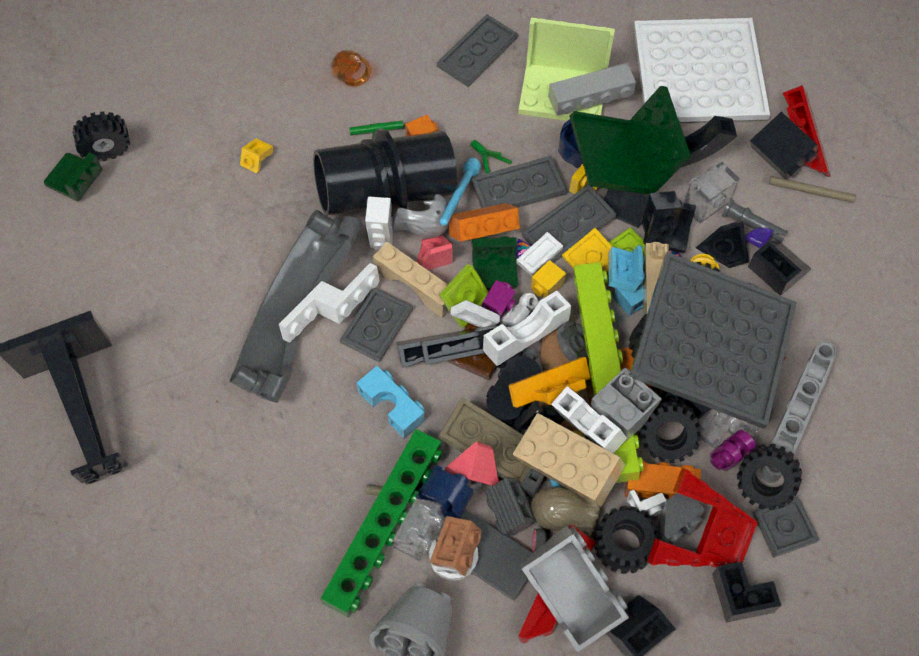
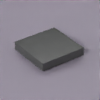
(786, 528)

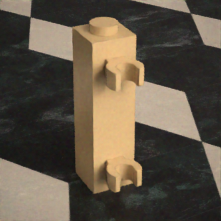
(654, 256)

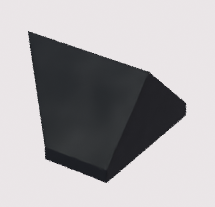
(727, 245)

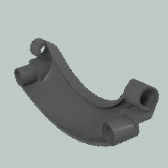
(317, 253)

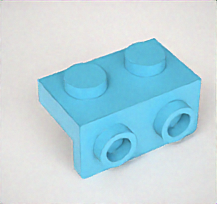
(626, 268)

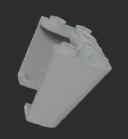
(574, 588)

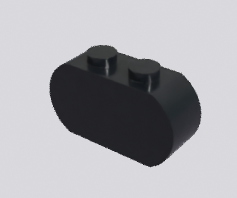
(498, 395)

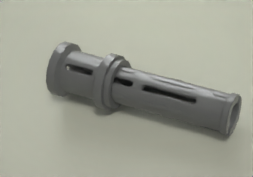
(739, 213)

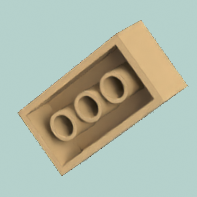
(569, 459)

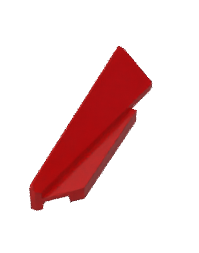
(802, 115)
(540, 618)

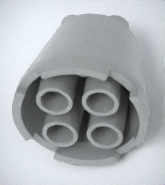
(415, 624)

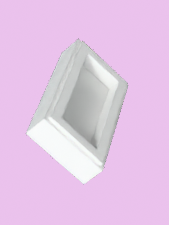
(539, 254)
(474, 314)

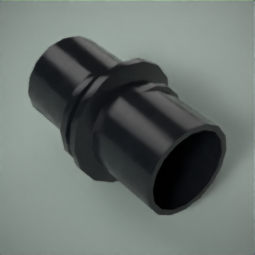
(385, 167)

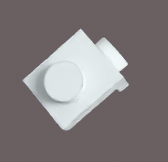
(652, 505)

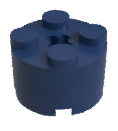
(568, 145)
(447, 490)

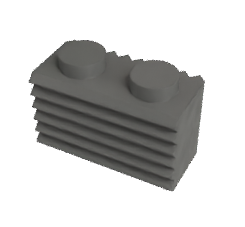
(509, 506)

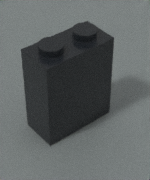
(784, 146)

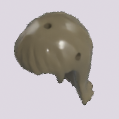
(561, 507)

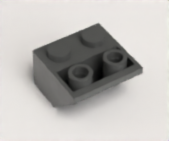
(678, 518)

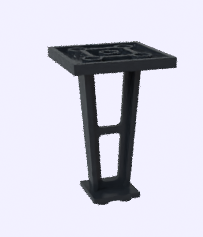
(57, 350)

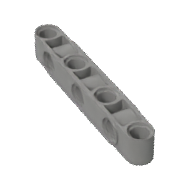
(801, 404)

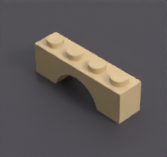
(398, 266)

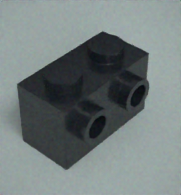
(661, 214)

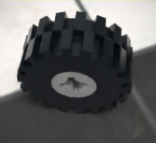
(101, 136)

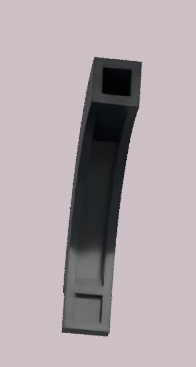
(710, 138)

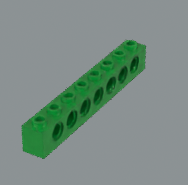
(347, 602)

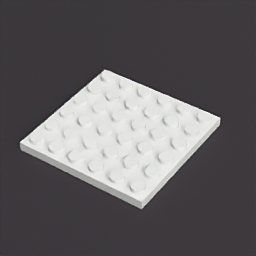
(705, 64)

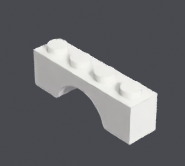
(508, 341)

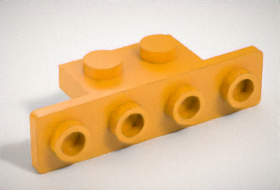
(550, 383)

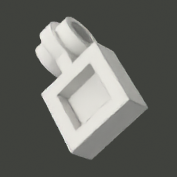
(519, 312)

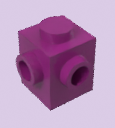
(499, 298)

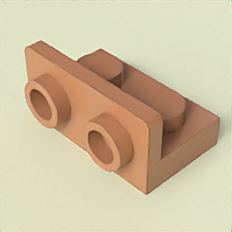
(456, 545)

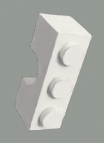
(379, 221)
(588, 421)

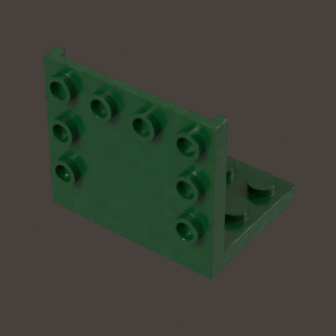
(635, 152)

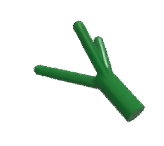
(485, 153)

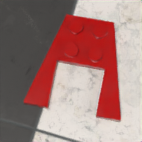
(724, 536)

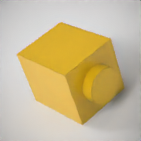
(547, 279)

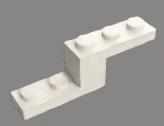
(329, 302)

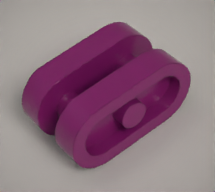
(732, 450)

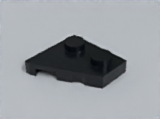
(546, 410)

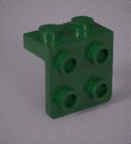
(74, 175)
(495, 260)

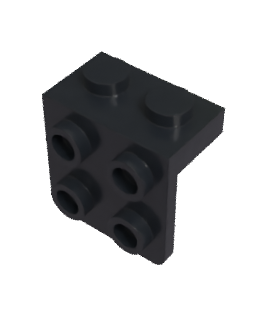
(679, 240)

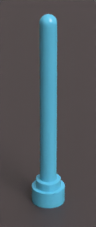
(470, 168)

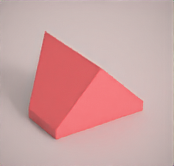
(435, 253)
(476, 464)

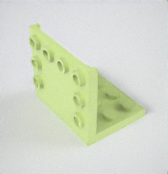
(558, 53)

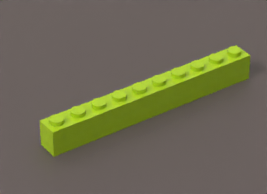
(601, 348)

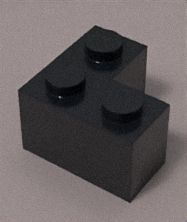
(741, 600)

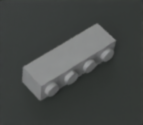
(591, 89)

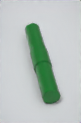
(373, 127)

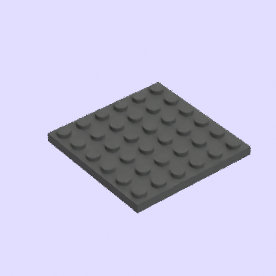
(714, 340)

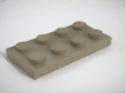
(472, 425)

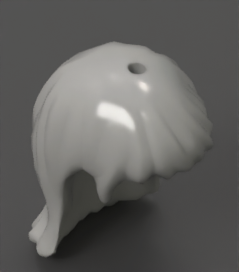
(425, 222)

